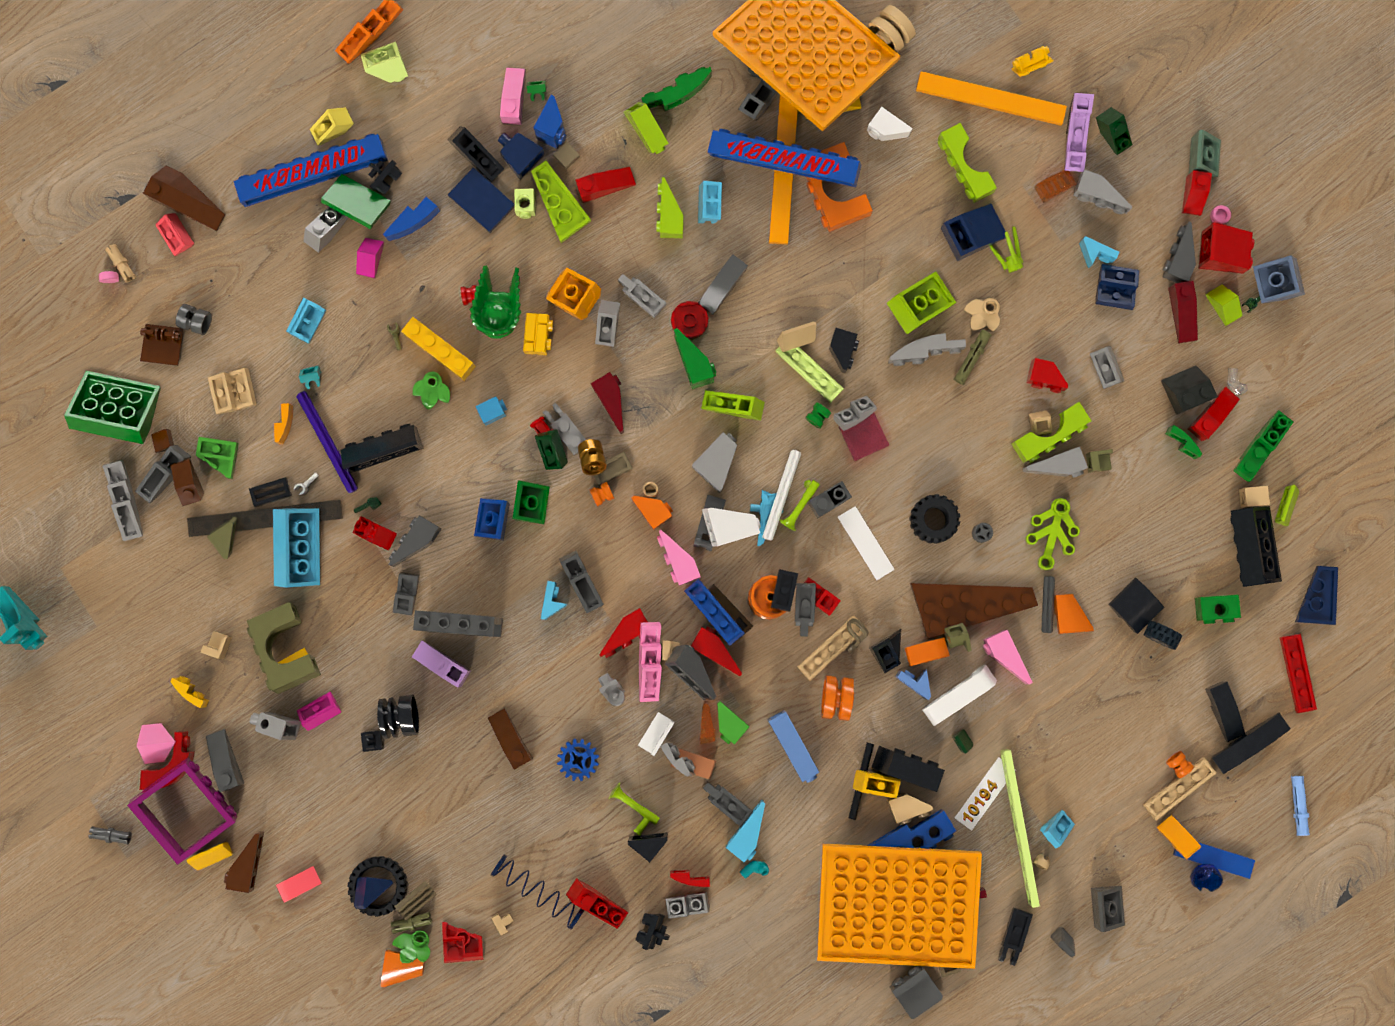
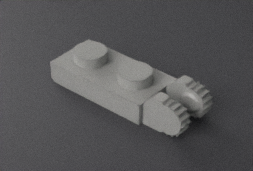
(567, 430)

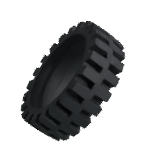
(397, 872)

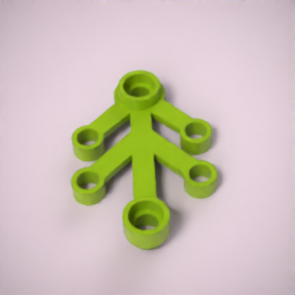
(1054, 531)

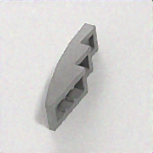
(123, 500)

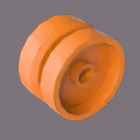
(759, 601)
(840, 698)

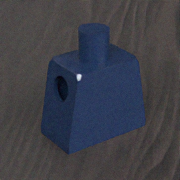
(520, 153)

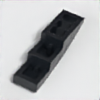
(1251, 743)

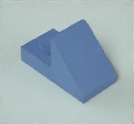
(920, 686)

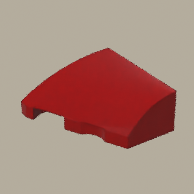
(460, 945)

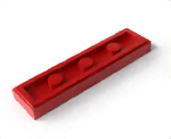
(1298, 673)

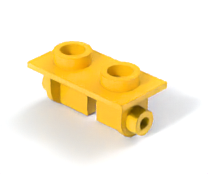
(1024, 64)

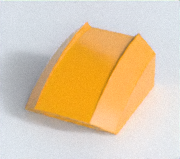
(574, 293)

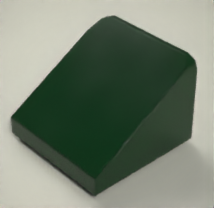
(963, 741)

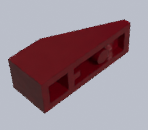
(1184, 311)
(609, 393)

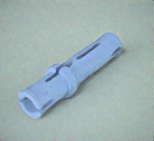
(1300, 808)

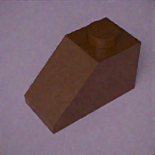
(186, 482)

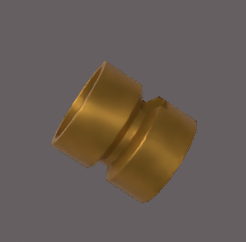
(592, 457)

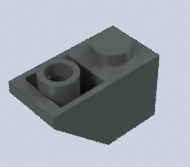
(829, 499)

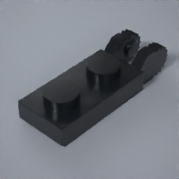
(1015, 934)

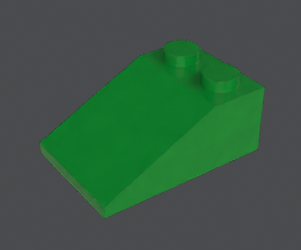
(696, 364)

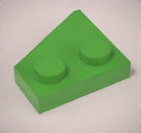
(218, 454)

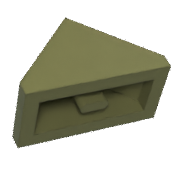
(223, 537)

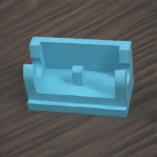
(709, 201)
(306, 320)

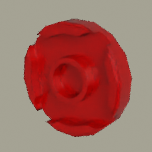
(690, 319)

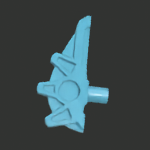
(764, 511)

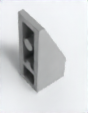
(1064, 464)

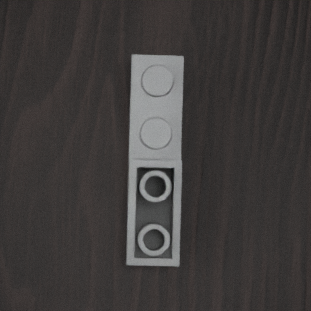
(918, 350)

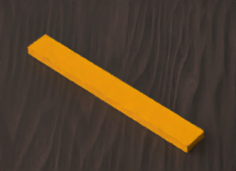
(991, 98)
(783, 181)

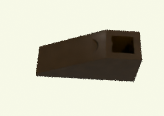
(736, 615)

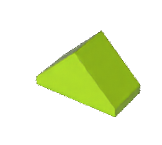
(1225, 304)

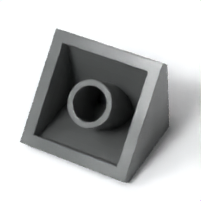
(1107, 908)

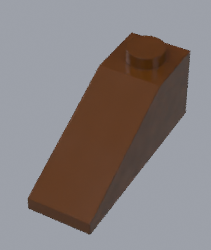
(510, 739)
(244, 870)

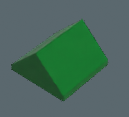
(530, 502)

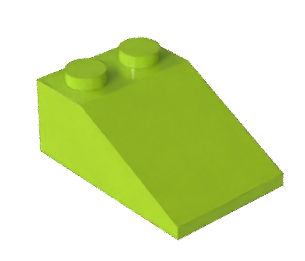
(921, 302)

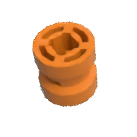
(600, 494)
(1180, 764)

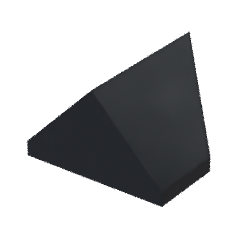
(888, 651)

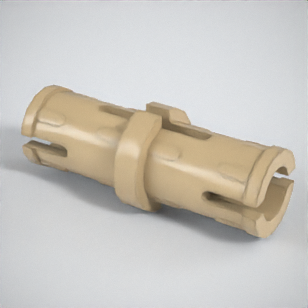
(120, 263)

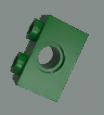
(1206, 608)

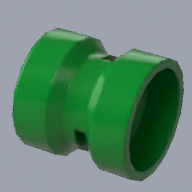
(818, 415)

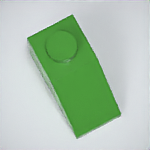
(730, 724)

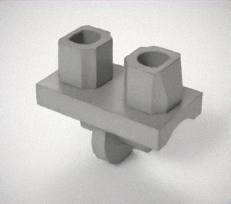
(612, 690)

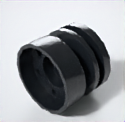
(394, 716)

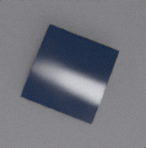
(1117, 287)

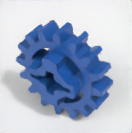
(573, 751)

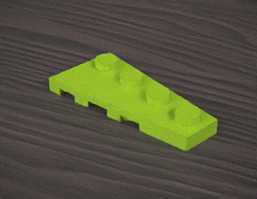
(561, 205)

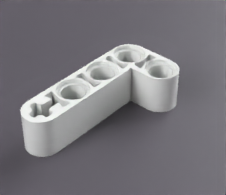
(960, 695)

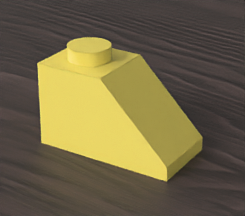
(331, 125)

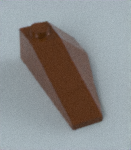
(182, 196)

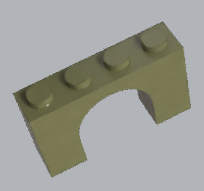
(264, 631)

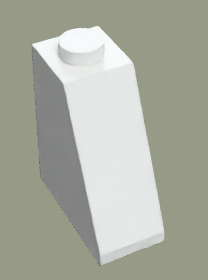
(729, 526)

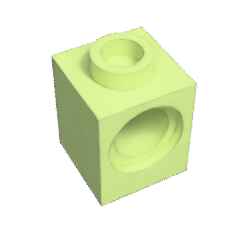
(524, 195)

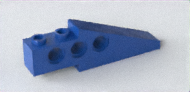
(903, 835)

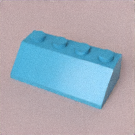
(296, 547)

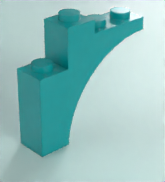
(19, 621)

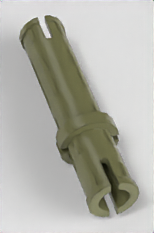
(983, 338)

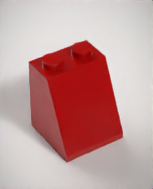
(1226, 249)

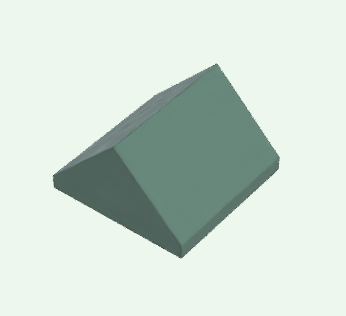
(1205, 153)

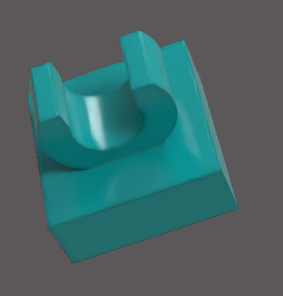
(310, 374)

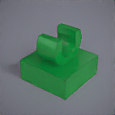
(536, 87)

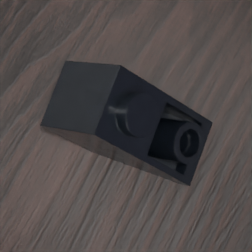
(842, 346)

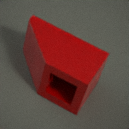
(1046, 374)
(374, 533)

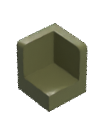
(1099, 460)
(957, 635)

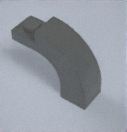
(758, 101)

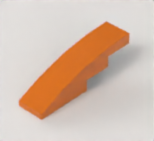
(369, 30)

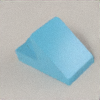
(1093, 249)
(550, 607)
(1057, 828)

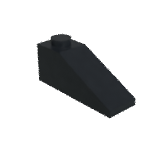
(475, 153)

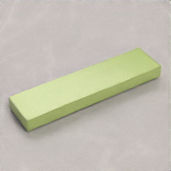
(811, 372)

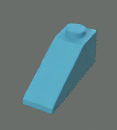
(746, 837)

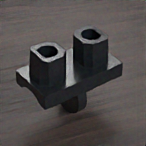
(379, 183)
(655, 933)

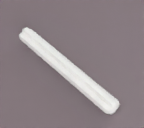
(781, 495)

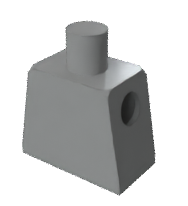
(275, 725)

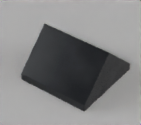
(648, 844)

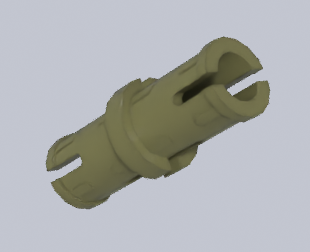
(411, 923)

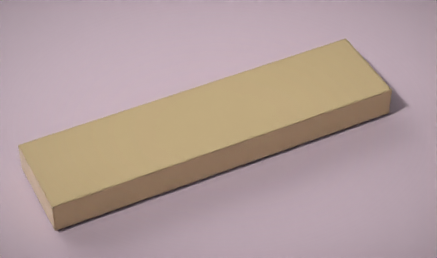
(828, 650)
(1179, 789)

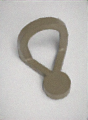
(862, 628)

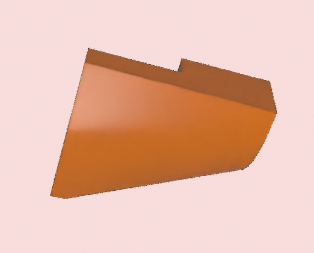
(1070, 615)
(395, 971)

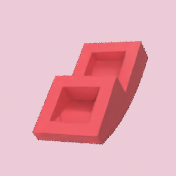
(298, 884)

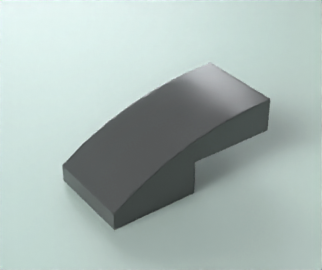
(406, 593)

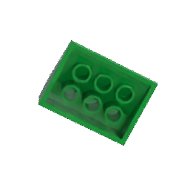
(113, 407)

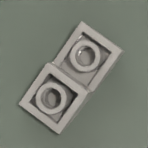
(858, 411)
(682, 764)
(687, 905)

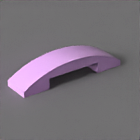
(1078, 132)

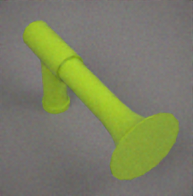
(811, 488)
(647, 814)

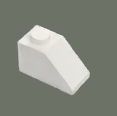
(887, 126)

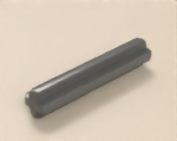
(1048, 604)

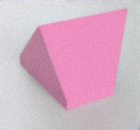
(154, 743)

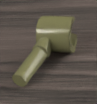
(394, 333)

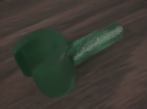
(1251, 303)
(374, 503)

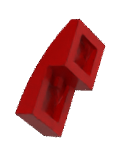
(824, 599)
(683, 876)

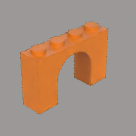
(836, 213)

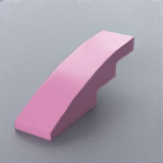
(649, 662)

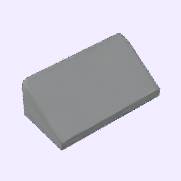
(1107, 367)

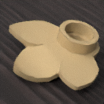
(981, 316)

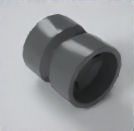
(191, 318)

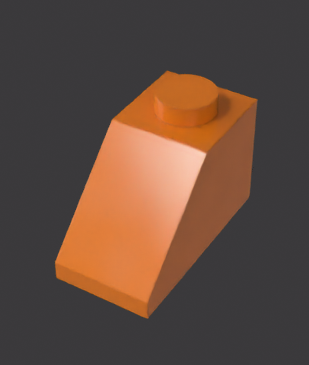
(653, 510)

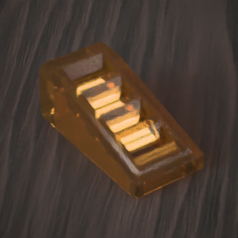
(1042, 192)
(707, 731)

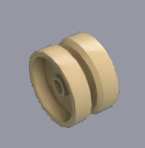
(893, 28)

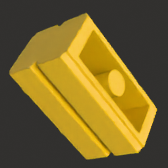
(537, 334)
(876, 784)

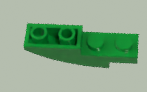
(685, 88)
(1262, 446)

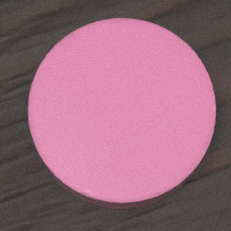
(1220, 214)
(108, 277)

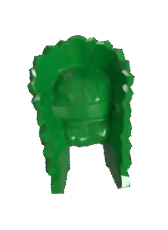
(496, 312)

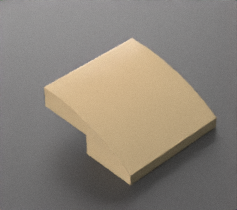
(232, 391)

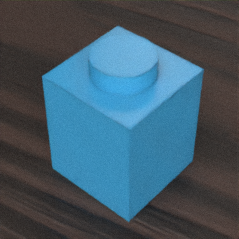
(491, 410)

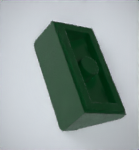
(551, 450)

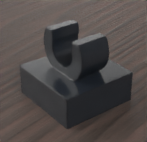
(371, 741)

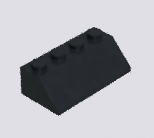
(381, 449)
(1255, 546)

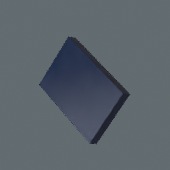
(481, 200)

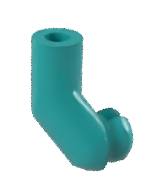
(755, 867)

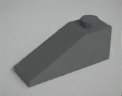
(690, 669)
(223, 761)

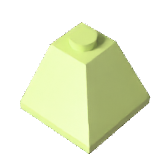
(385, 63)

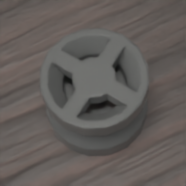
(985, 531)

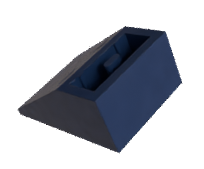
(973, 231)

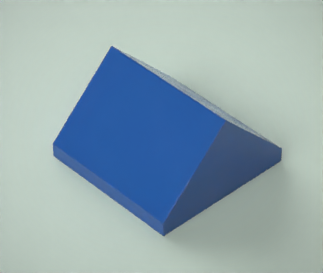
(492, 519)

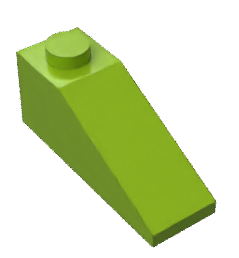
(733, 404)

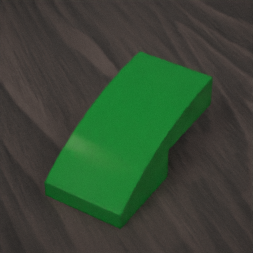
(1187, 445)

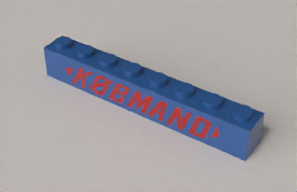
(785, 158)
(310, 170)

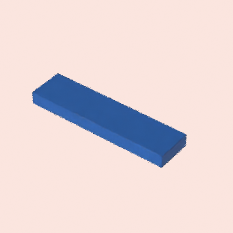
(714, 612)
(1222, 860)

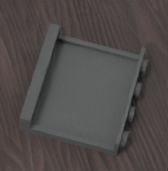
(457, 623)

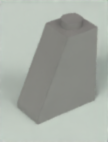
(716, 461)

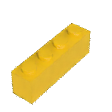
(438, 348)

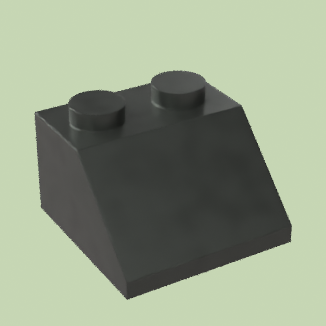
(1188, 389)

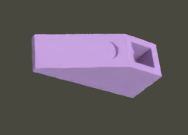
(441, 664)

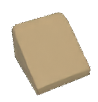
(1040, 422)

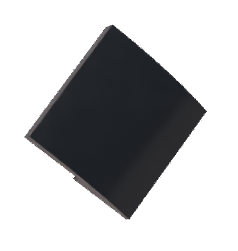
(1136, 605)

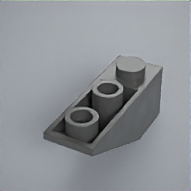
(1182, 260)
(418, 538)

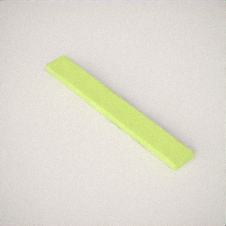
(1019, 826)

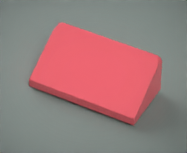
(174, 233)

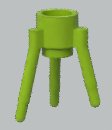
(1014, 261)

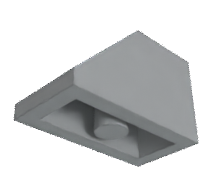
(607, 323)

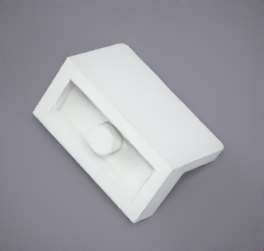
(656, 733)

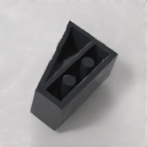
(908, 768)

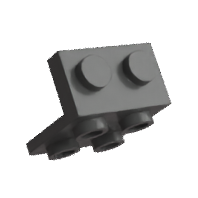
(916, 991)

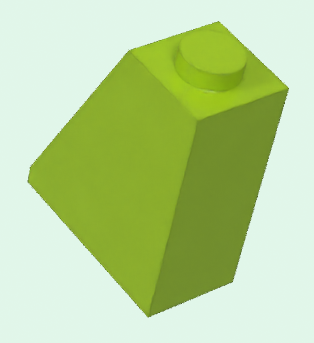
(646, 127)

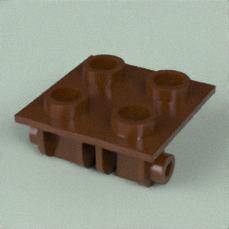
(161, 344)

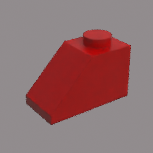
(1196, 192)

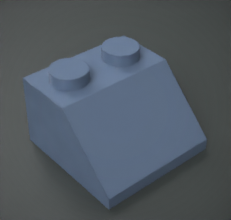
(1279, 280)

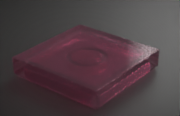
(865, 438)

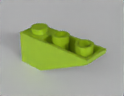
(671, 217)

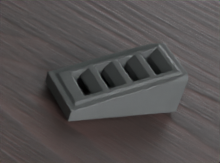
(1064, 941)

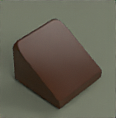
(162, 440)

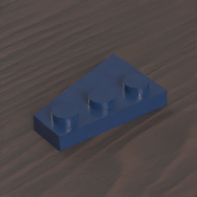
(1321, 598)

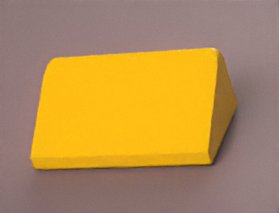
(210, 856)

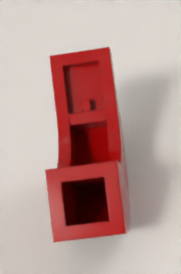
(180, 753)

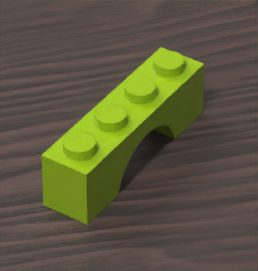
(977, 184)
(1031, 445)

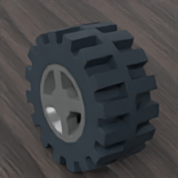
(1163, 635)

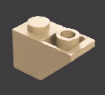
(907, 807)

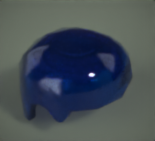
(1206, 877)

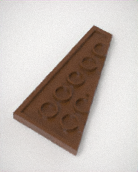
(967, 604)

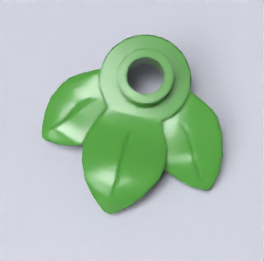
(431, 393)
(411, 948)

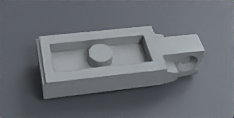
(642, 295)

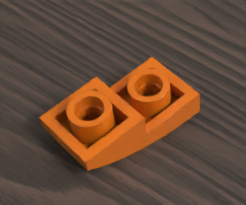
(927, 652)

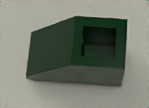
(1114, 130)

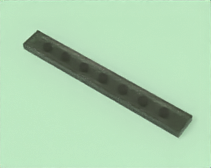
(258, 518)

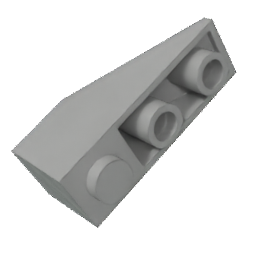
(1098, 190)
(323, 228)

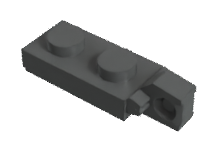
(805, 606)
(728, 803)

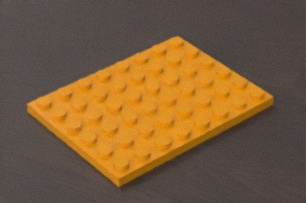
(808, 53)
(899, 906)

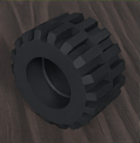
(951, 519)

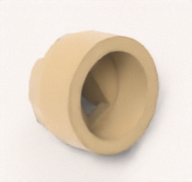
(650, 486)
(1042, 862)

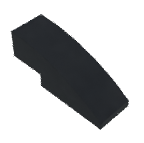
(1225, 710)

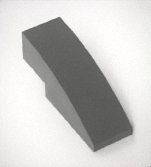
(723, 284)
(161, 474)
(581, 581)

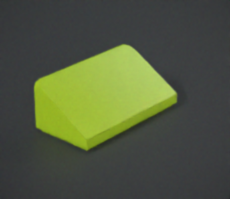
(1287, 505)

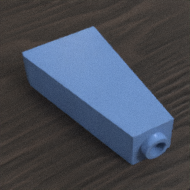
(793, 746)

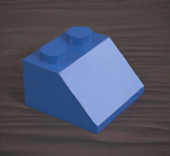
(549, 125)

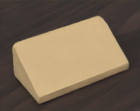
(797, 336)

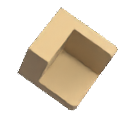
(1254, 496)
(217, 645)

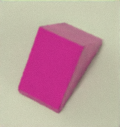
(369, 257)

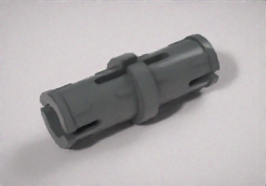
(109, 835)

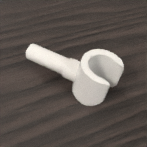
(305, 485)

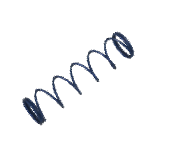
(495, 872)

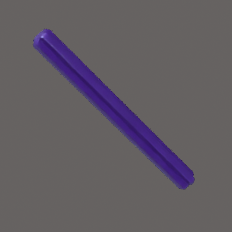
(326, 441)

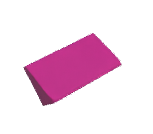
(318, 711)

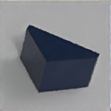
(368, 890)

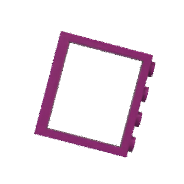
(159, 831)

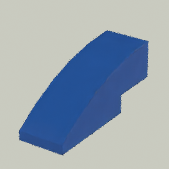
(411, 220)

